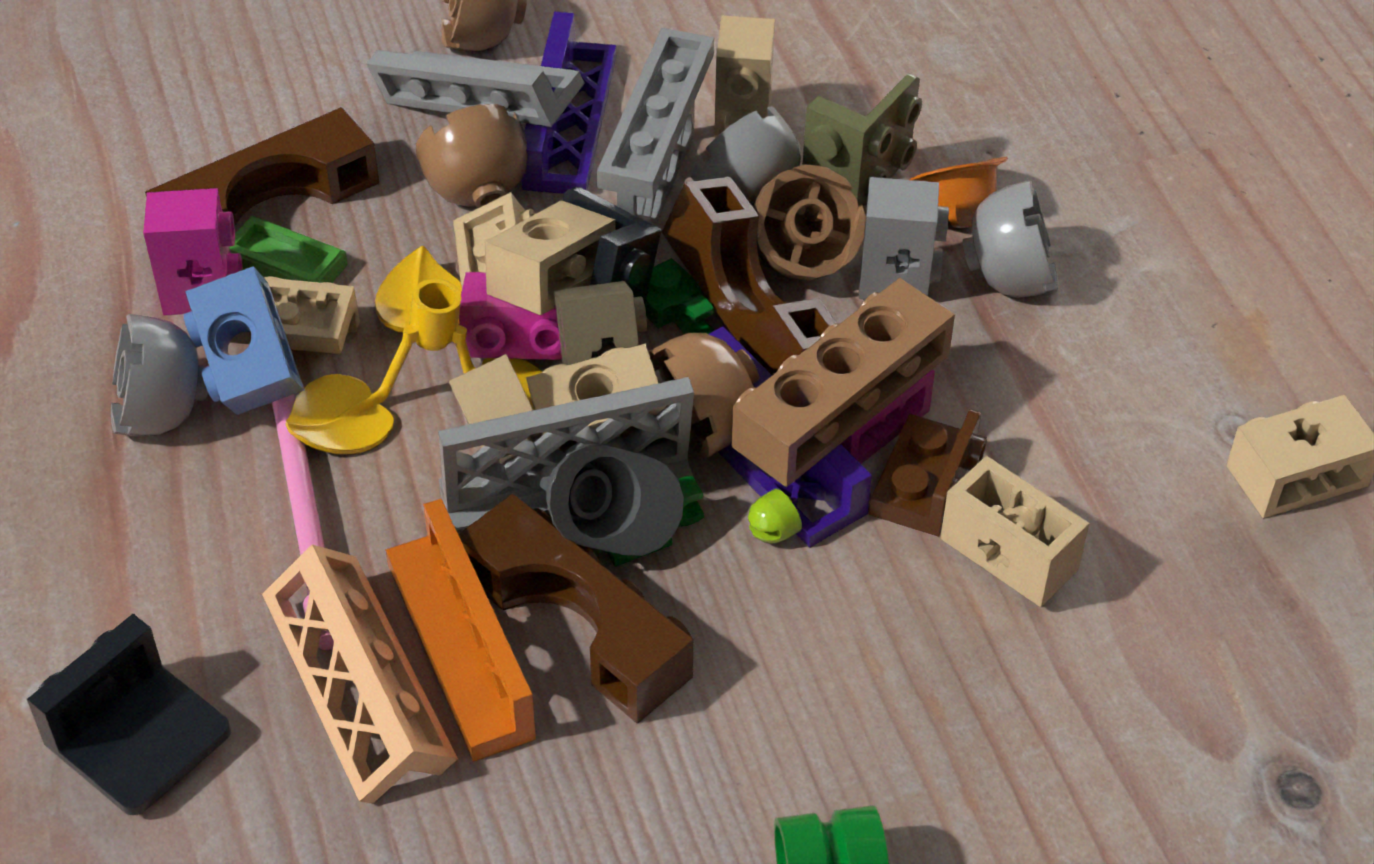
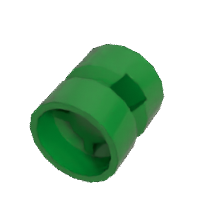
(847, 838)

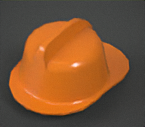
(964, 188)

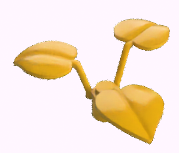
(423, 303)

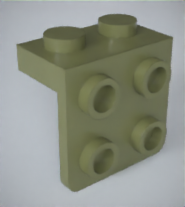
(862, 144)

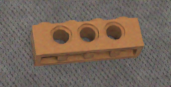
(841, 381)

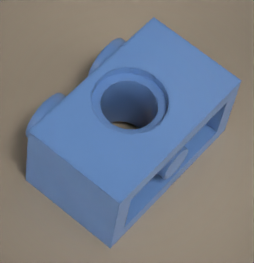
(267, 366)

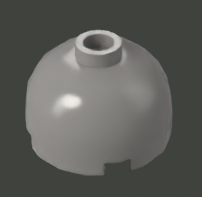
(751, 153)
(1012, 243)
(155, 377)

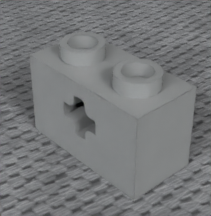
(901, 235)

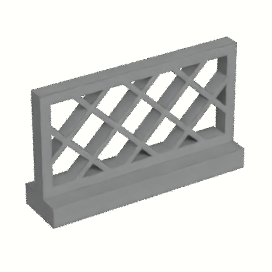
(656, 124)
(477, 484)

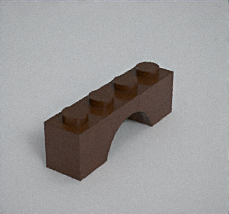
(315, 159)
(717, 242)
(637, 650)

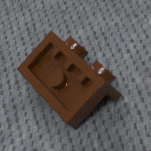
(923, 468)

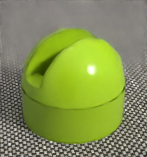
(774, 517)

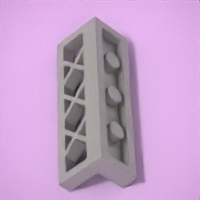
(459, 82)

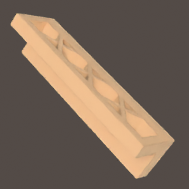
(376, 663)

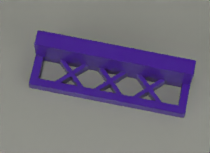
(560, 53)
(834, 479)

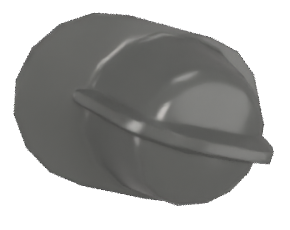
(614, 500)

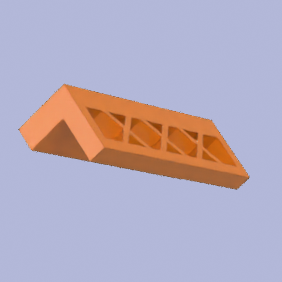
(463, 638)

